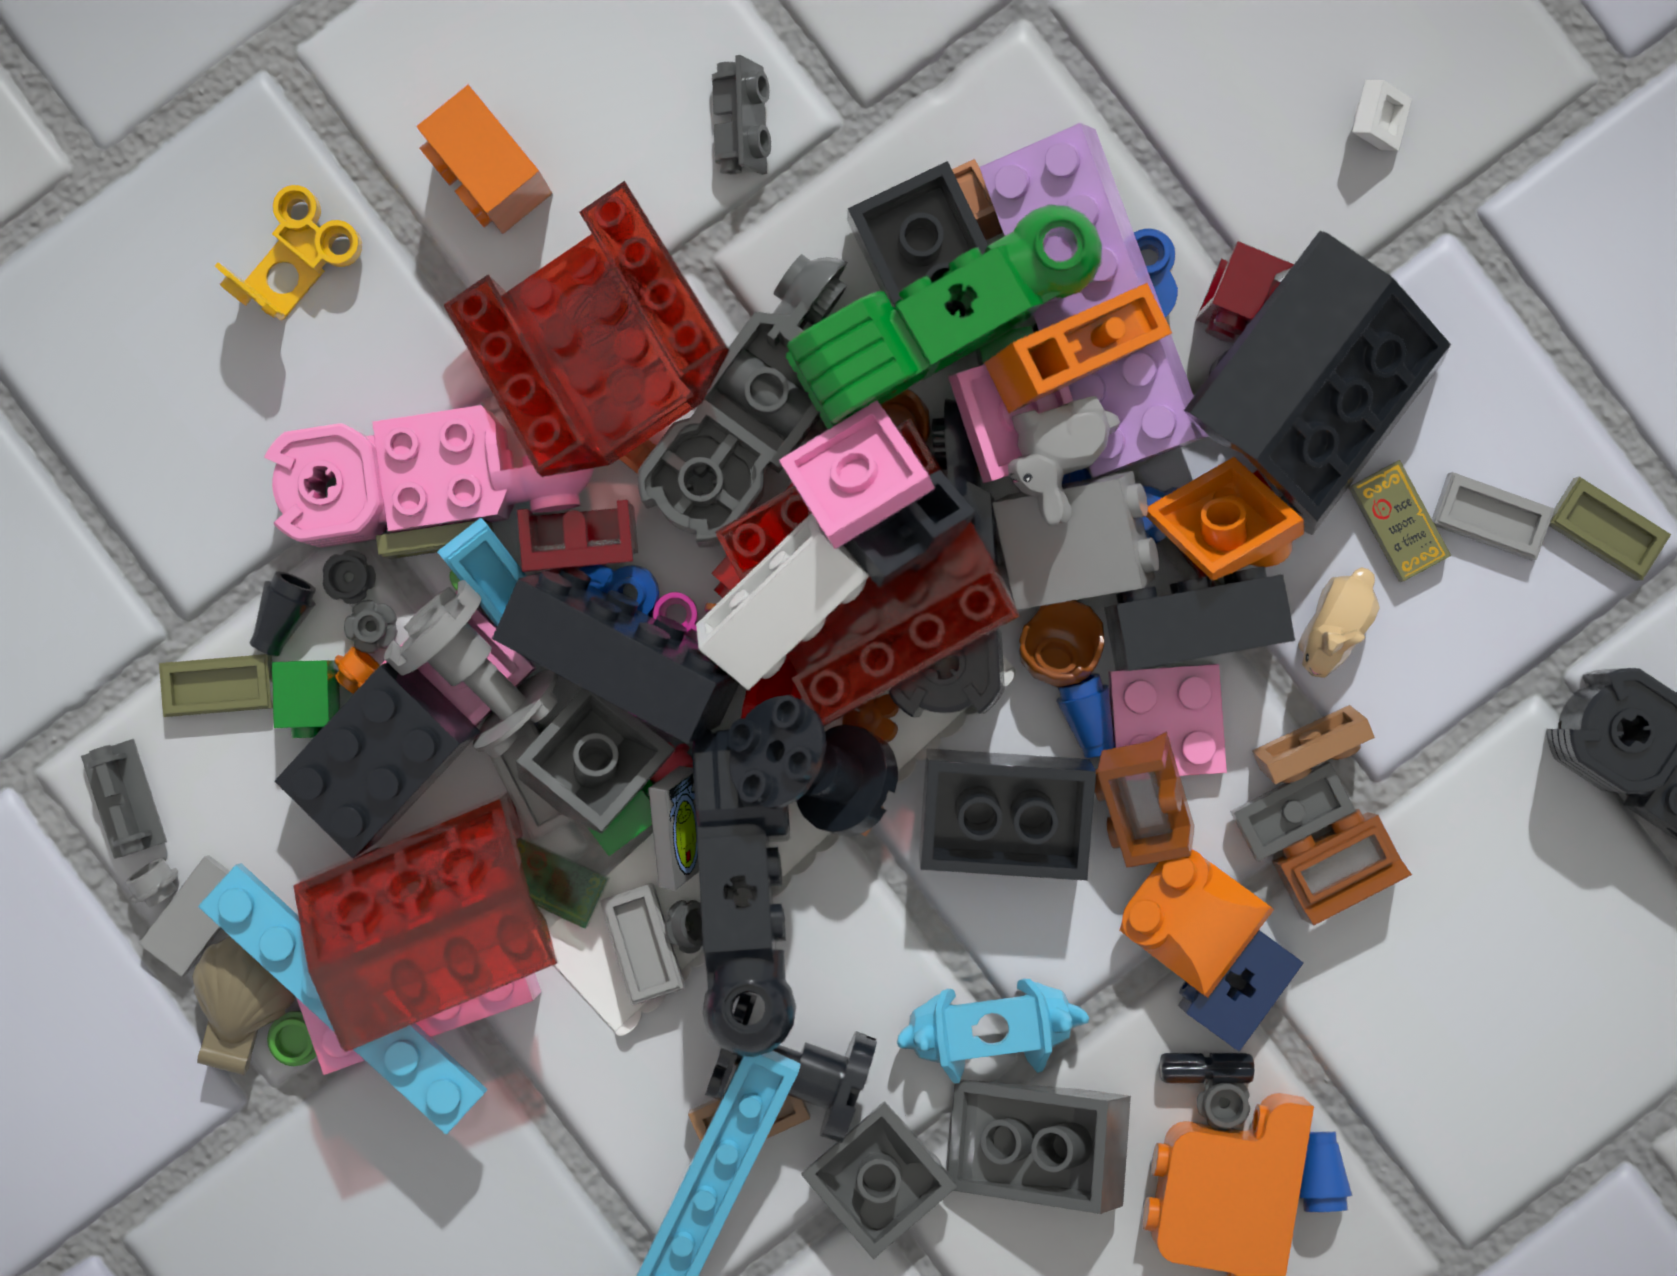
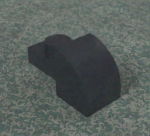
(913, 533)

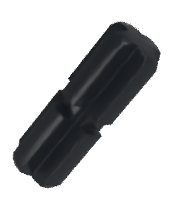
(1197, 1068)

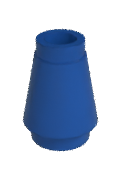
(1088, 714)
(1324, 1175)

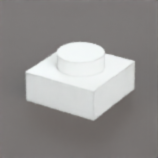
(1381, 115)

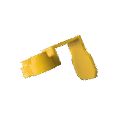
(299, 244)

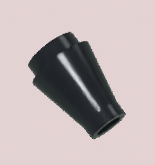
(282, 609)

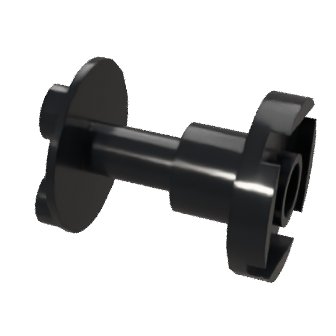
(832, 774)
(823, 1077)

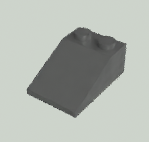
(1040, 1144)

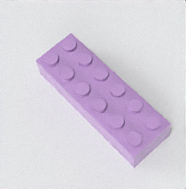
(1147, 386)

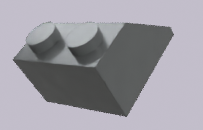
(592, 760)

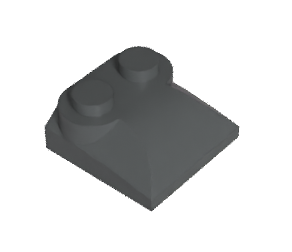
(879, 1179)

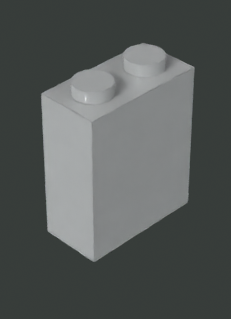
(1090, 555)

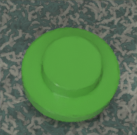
(290, 1040)

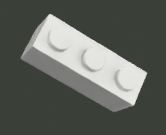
(779, 604)

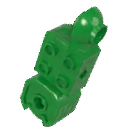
(880, 351)

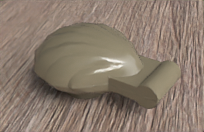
(237, 1001)

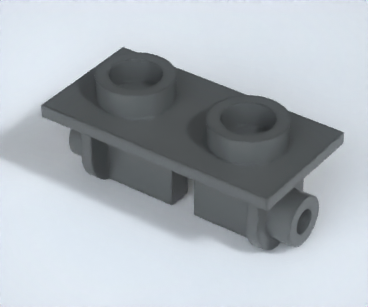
(742, 91)
(123, 798)

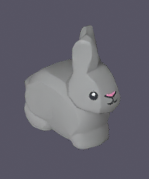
(1057, 445)

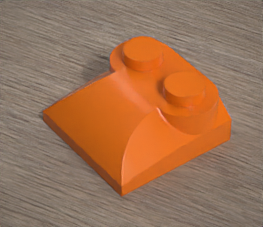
(1228, 521)
(1194, 919)

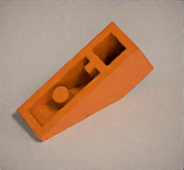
(1077, 347)

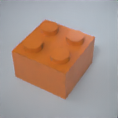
(474, 147)

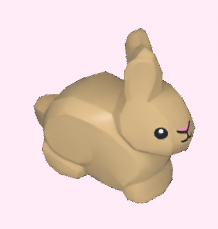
(1340, 621)

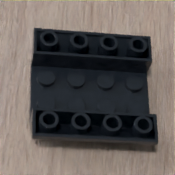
(1320, 376)

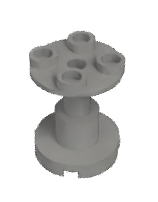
(460, 654)

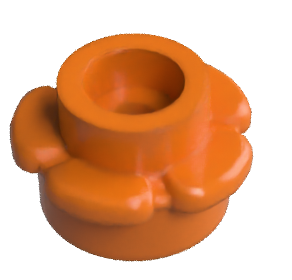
(354, 669)

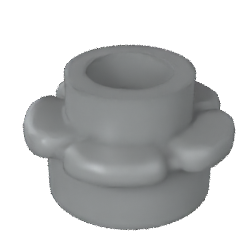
(152, 883)

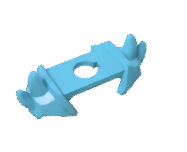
(1034, 1027)

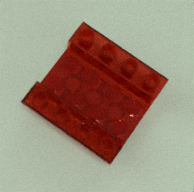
(593, 342)
(886, 629)
(422, 923)

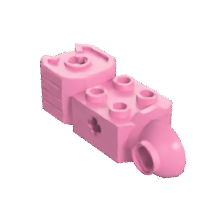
(406, 477)

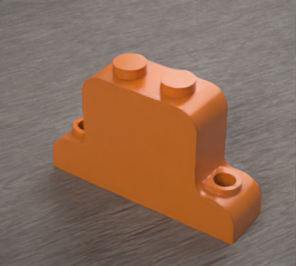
(1231, 1193)

